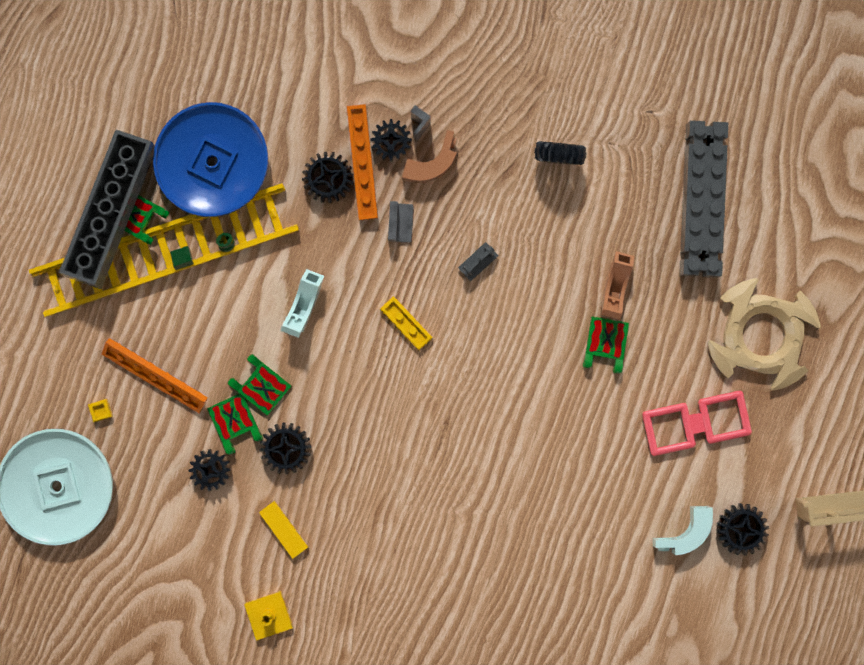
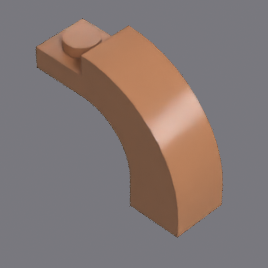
(429, 171)
(616, 285)

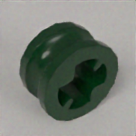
(225, 237)

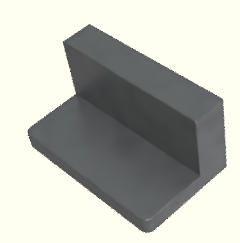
(421, 118)
(400, 222)

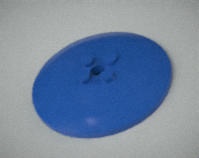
(184, 152)

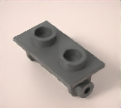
(478, 261)

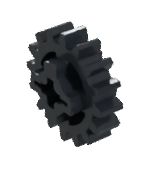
(381, 139)
(198, 465)

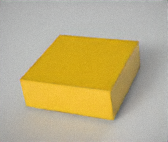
(100, 410)

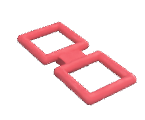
(697, 423)

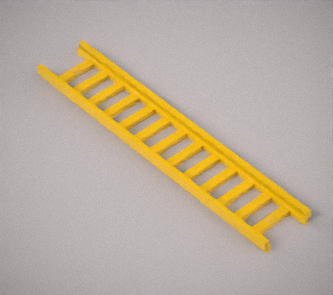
(159, 231)

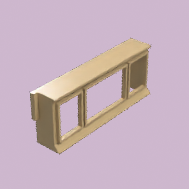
(832, 508)

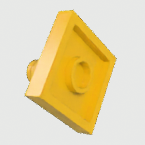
(268, 615)

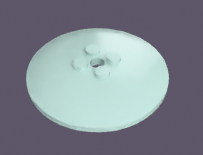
(27, 490)

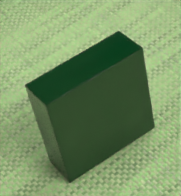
(181, 257)

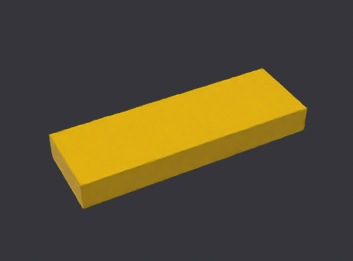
(406, 323)
(283, 529)

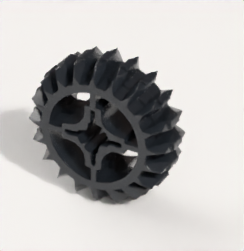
(560, 153)
(319, 180)
(285, 439)
(743, 522)

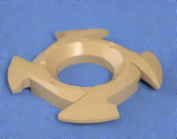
(790, 316)

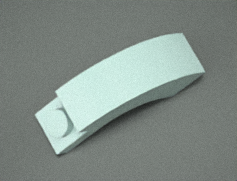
(303, 304)
(698, 530)

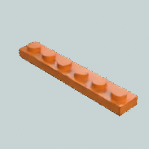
(362, 162)
(154, 375)

